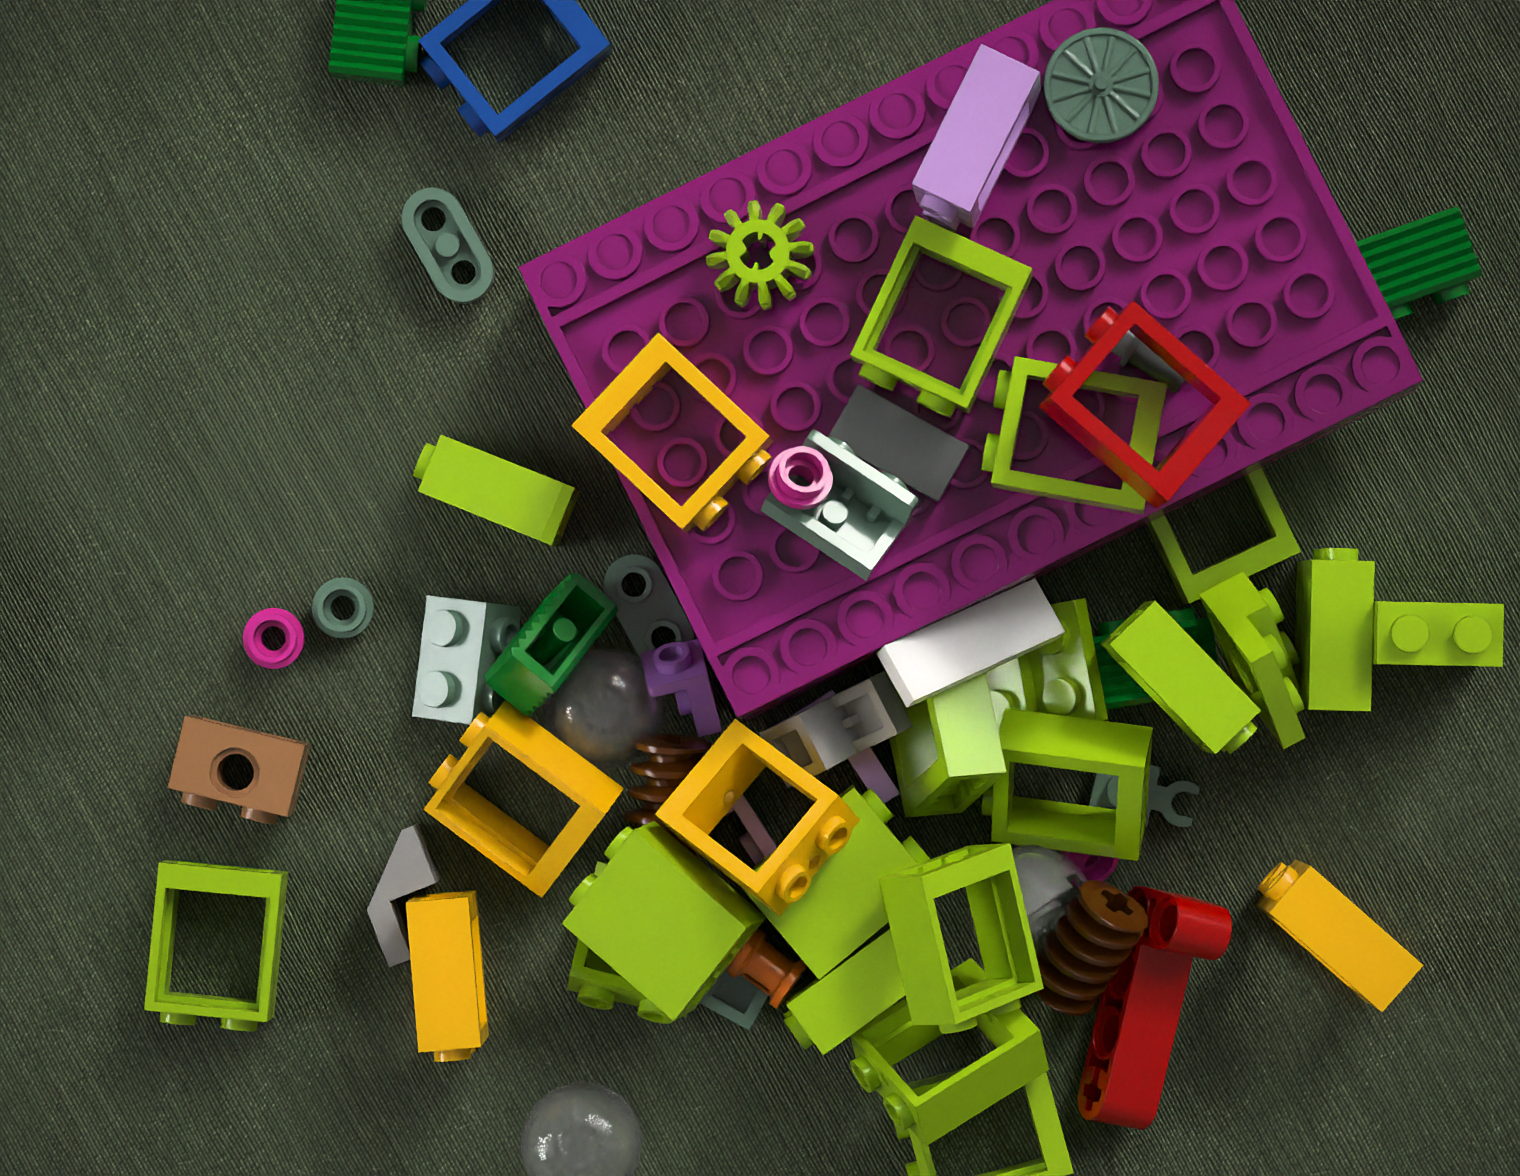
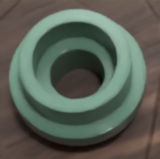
(323, 607)

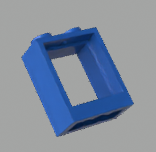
(477, 111)

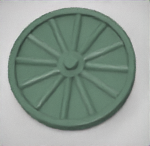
(1101, 85)

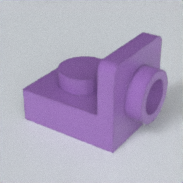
(683, 670)

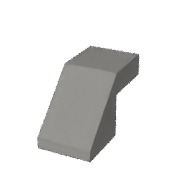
(840, 725)
(406, 872)

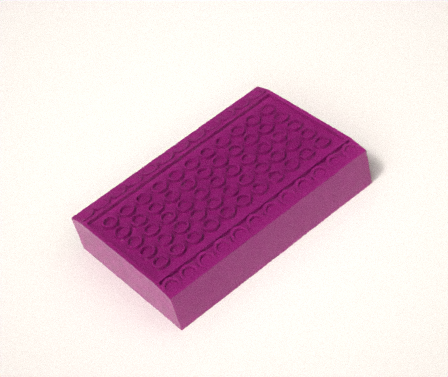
(1194, 217)

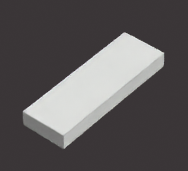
(970, 642)

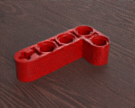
(1143, 1007)

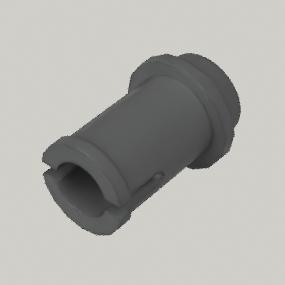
(1143, 358)

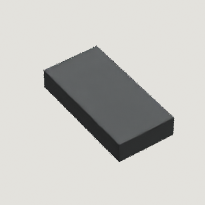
(899, 443)

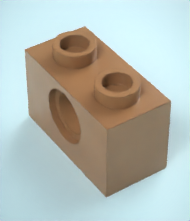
(276, 763)

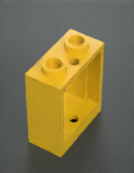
(634, 384)
(717, 785)
(493, 830)
(1337, 933)
(447, 974)

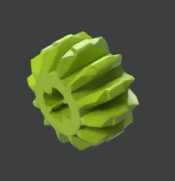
(781, 254)

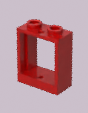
(1152, 484)

